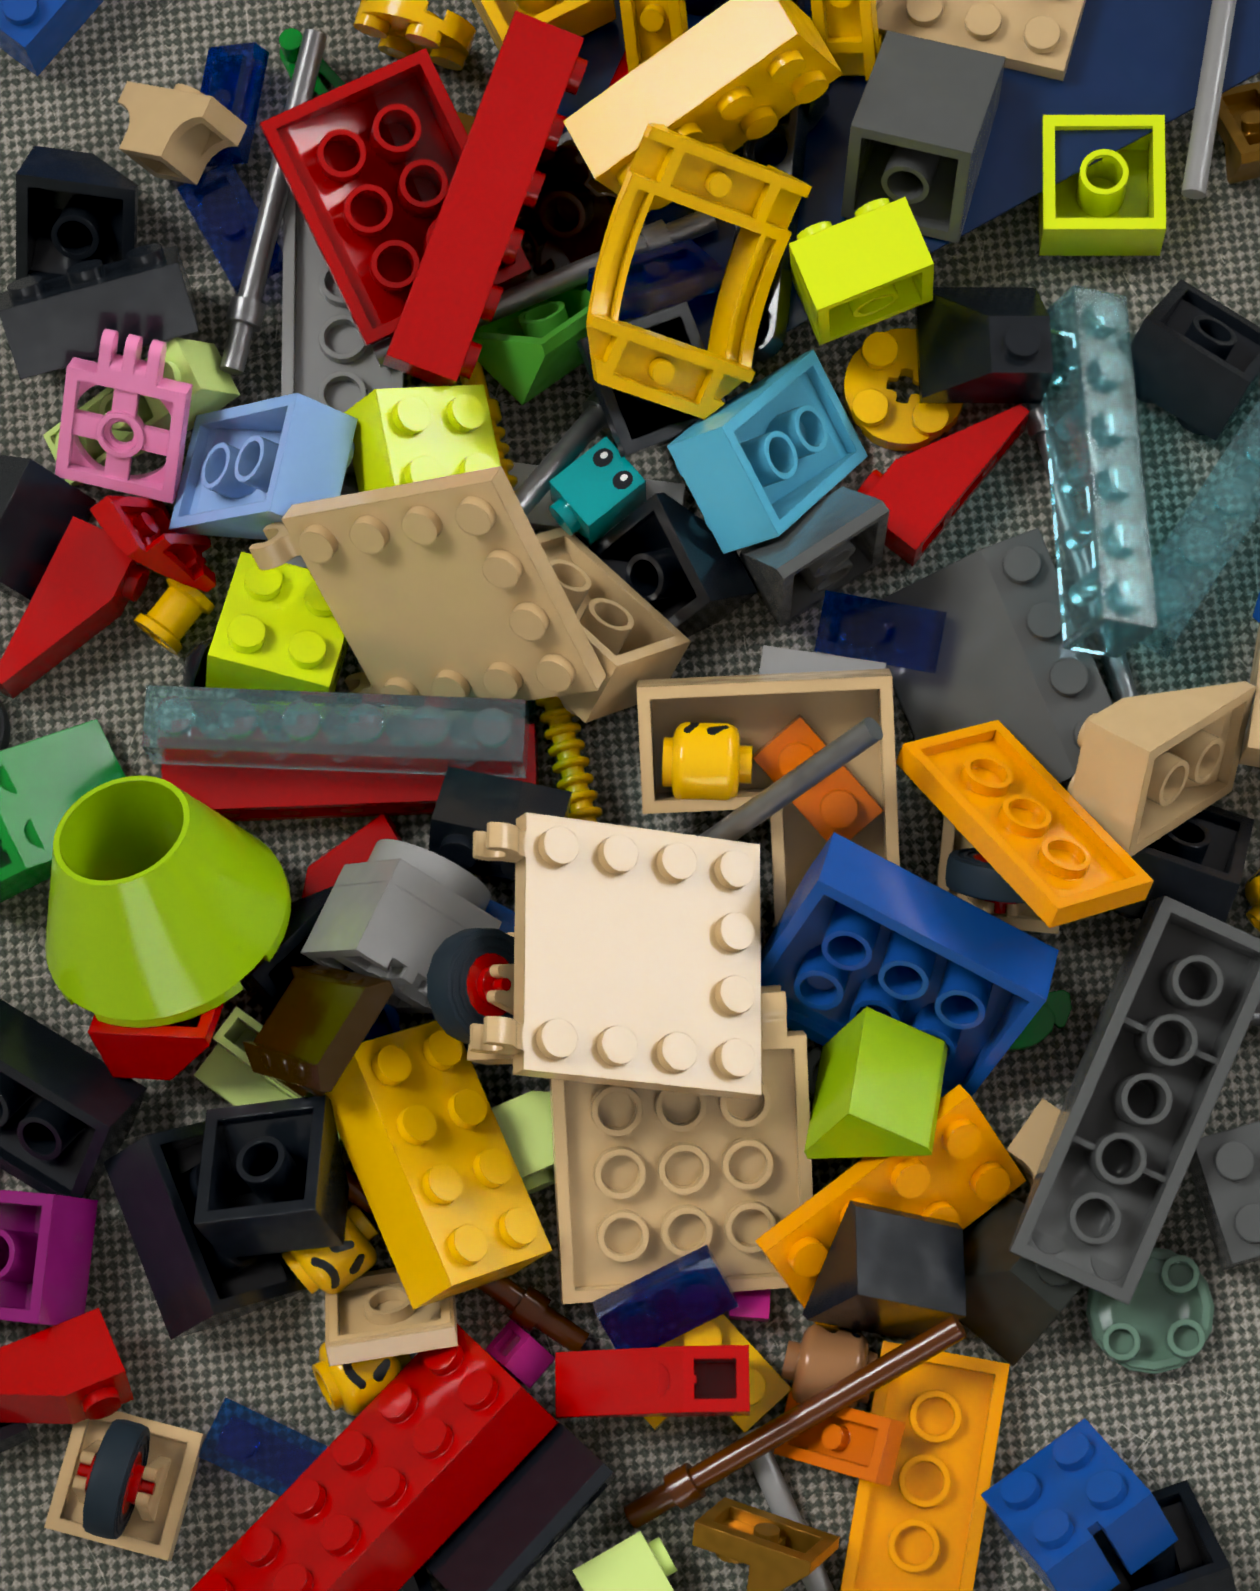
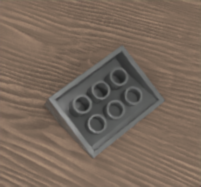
(1002, 655)

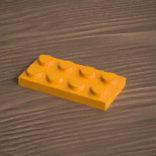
(1024, 823)
(954, 1184)
(932, 1516)

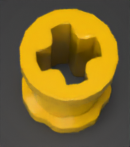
(174, 615)

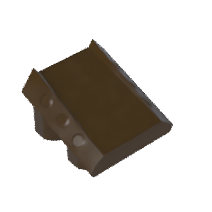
(569, 211)
(317, 1028)

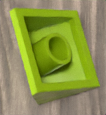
(876, 1091)

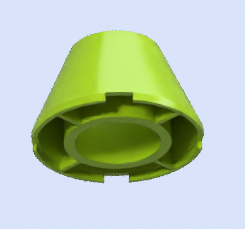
(158, 904)

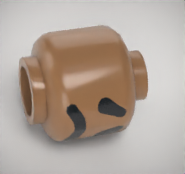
(824, 1359)

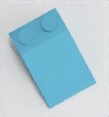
(768, 454)

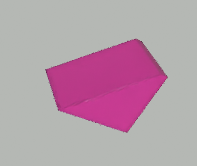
(752, 1306)
(520, 1354)

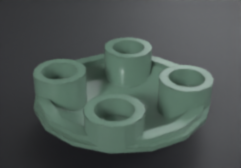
(1164, 1319)

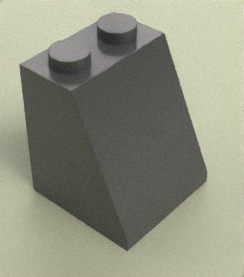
(923, 131)

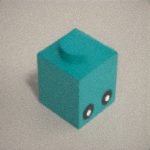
(596, 492)

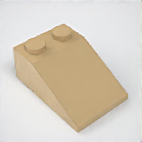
(620, 624)
(1160, 759)

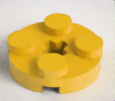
(410, 27)
(874, 407)

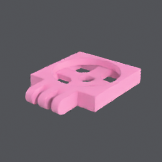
(129, 379)

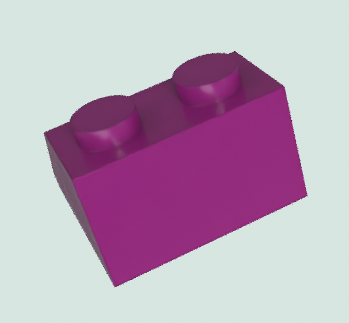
(44, 1256)

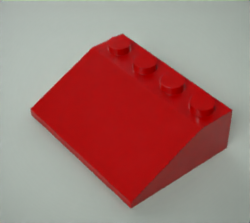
(371, 182)

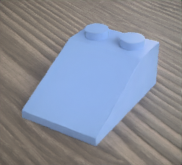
(259, 461)

